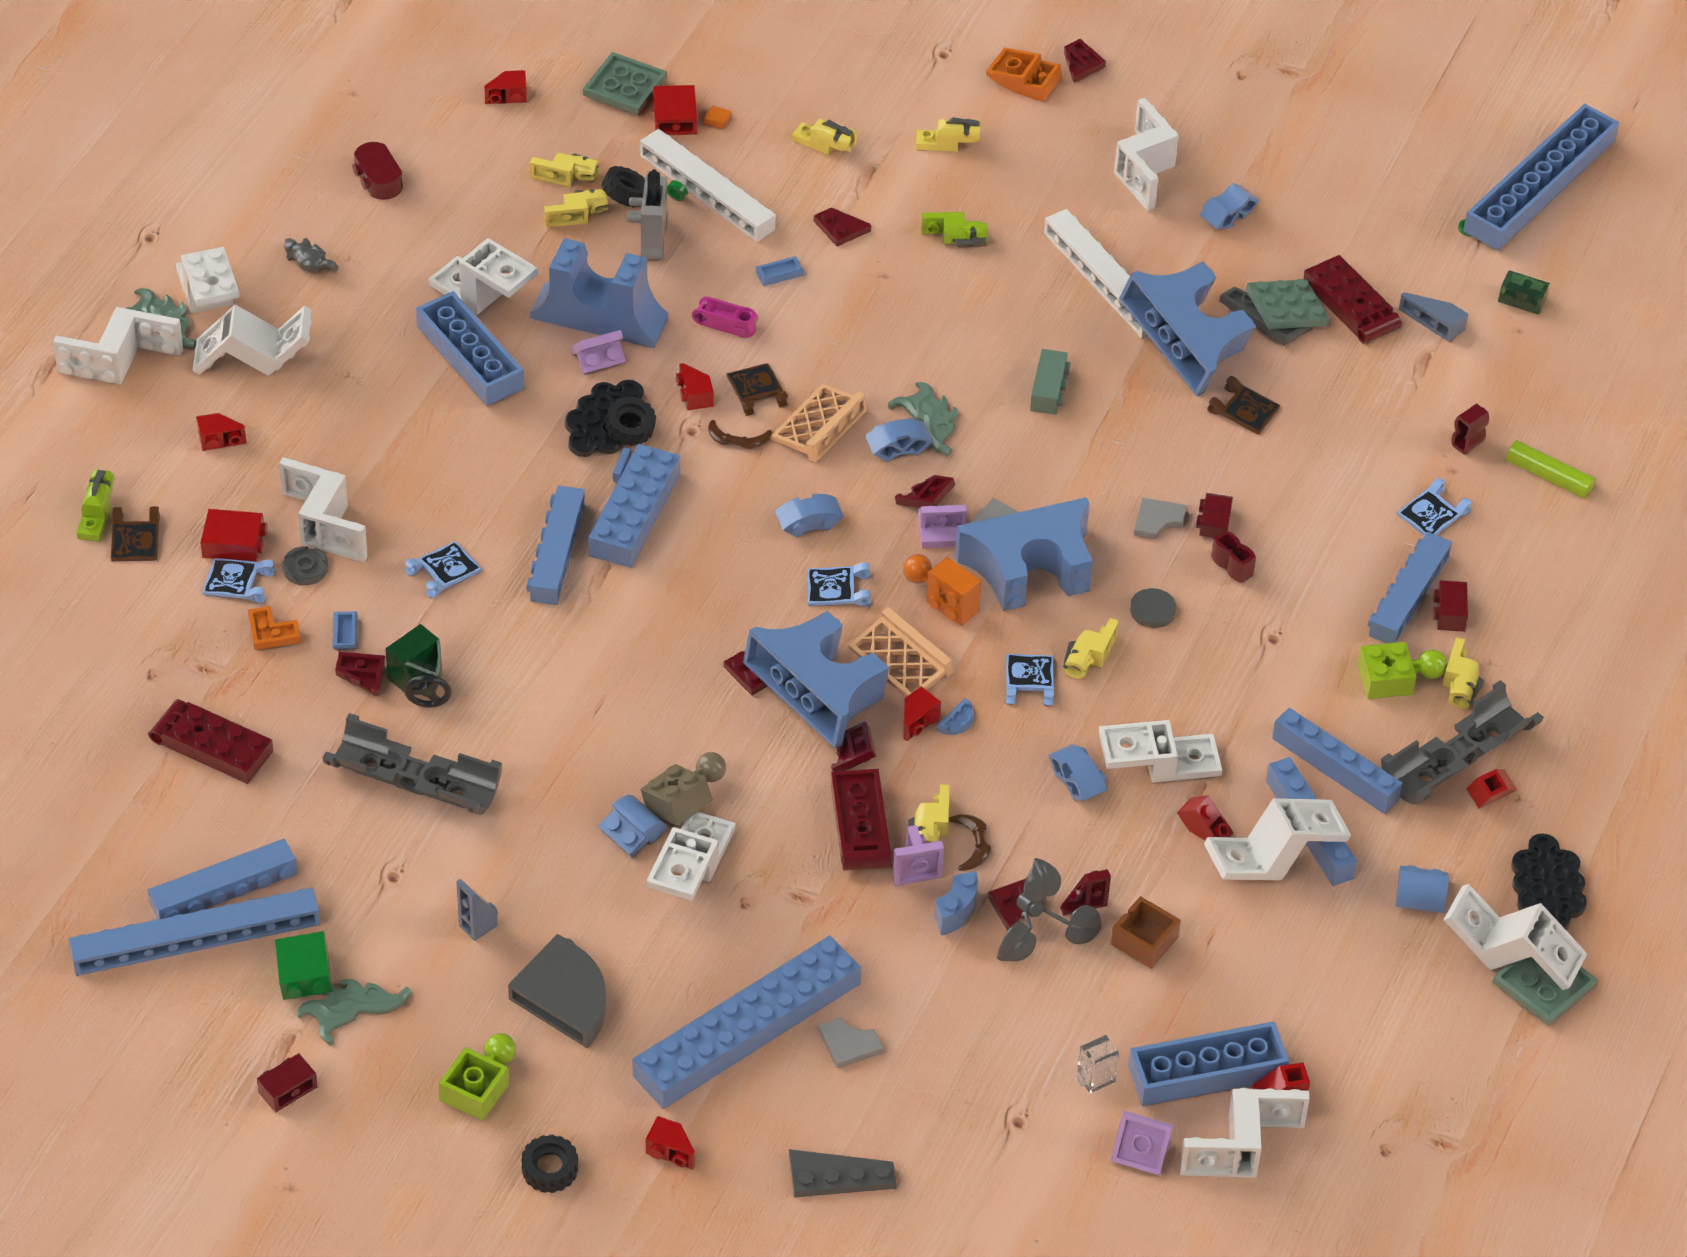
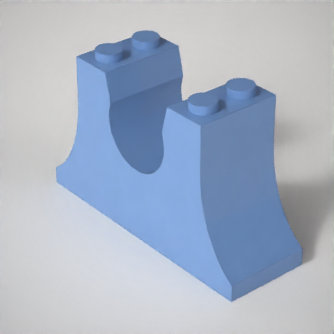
(598, 304)
(1171, 318)
(1029, 540)
(802, 673)

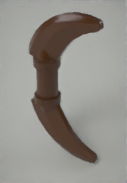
(744, 442)
(982, 849)

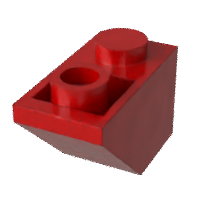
(507, 88)
(696, 387)
(219, 431)
(920, 711)
(1490, 787)
(1204, 818)
(1285, 1078)
(669, 1142)

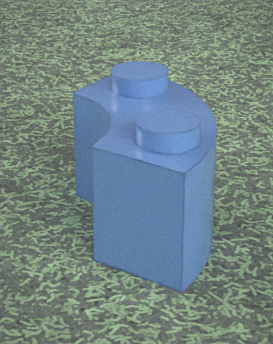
(1229, 206)
(899, 438)
(809, 514)
(1078, 772)
(958, 904)

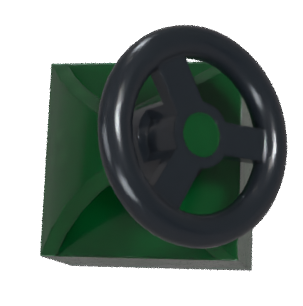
(416, 667)

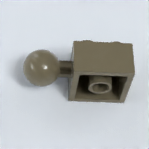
(681, 792)

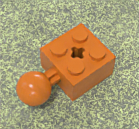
(949, 587)

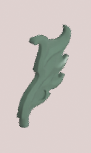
(151, 304)
(932, 412)
(345, 1004)

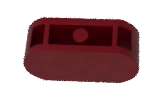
(378, 170)

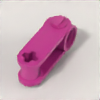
(726, 317)

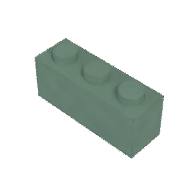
(1050, 381)

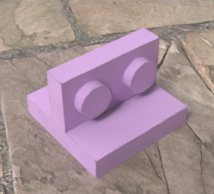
(599, 352)
(940, 524)
(917, 860)
(1142, 1143)

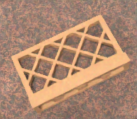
(832, 428)
(917, 645)

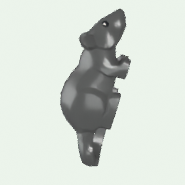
(308, 257)

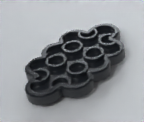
(588, 419)
(1550, 878)

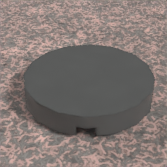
(305, 565)
(1153, 607)

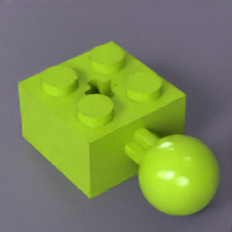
(1391, 672)
(478, 1080)

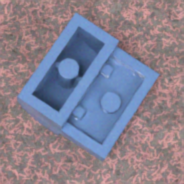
(632, 825)
(1422, 889)

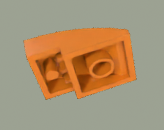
(1025, 73)

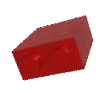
(675, 109)
(233, 535)

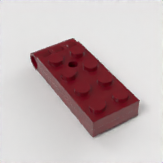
(1352, 299)
(212, 740)
(860, 819)

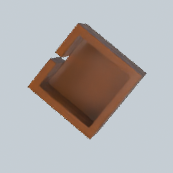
(1148, 934)

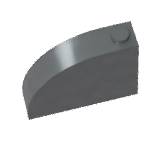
(563, 990)

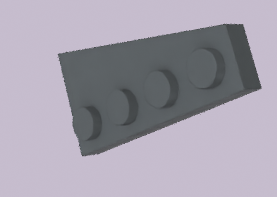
(1240, 300)
(837, 1174)

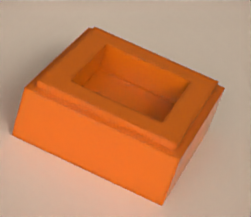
(717, 117)

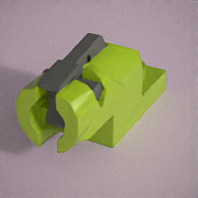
(954, 228)
(96, 505)

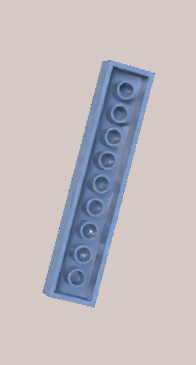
(1541, 177)
(746, 1022)

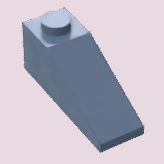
(1436, 315)
(474, 912)

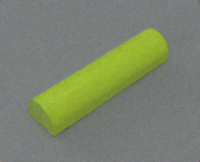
(1550, 469)

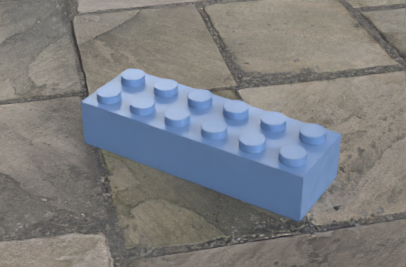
(470, 348)
(634, 505)
(1205, 1063)

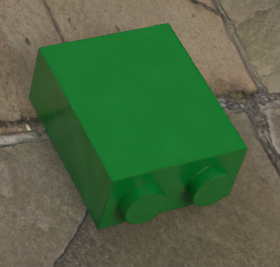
(303, 965)

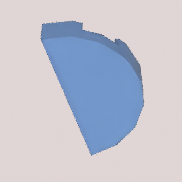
(621, 464)
(958, 719)

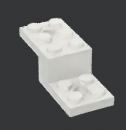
(1163, 753)
(690, 855)

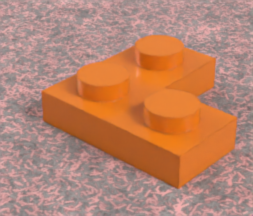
(270, 634)

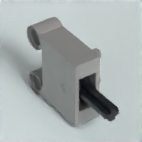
(652, 215)

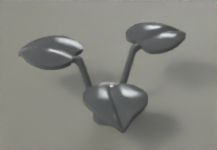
(1042, 882)

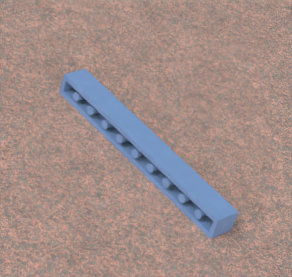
(194, 931)

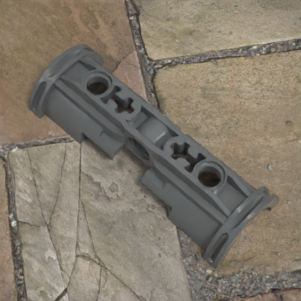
(1489, 713)
(368, 742)

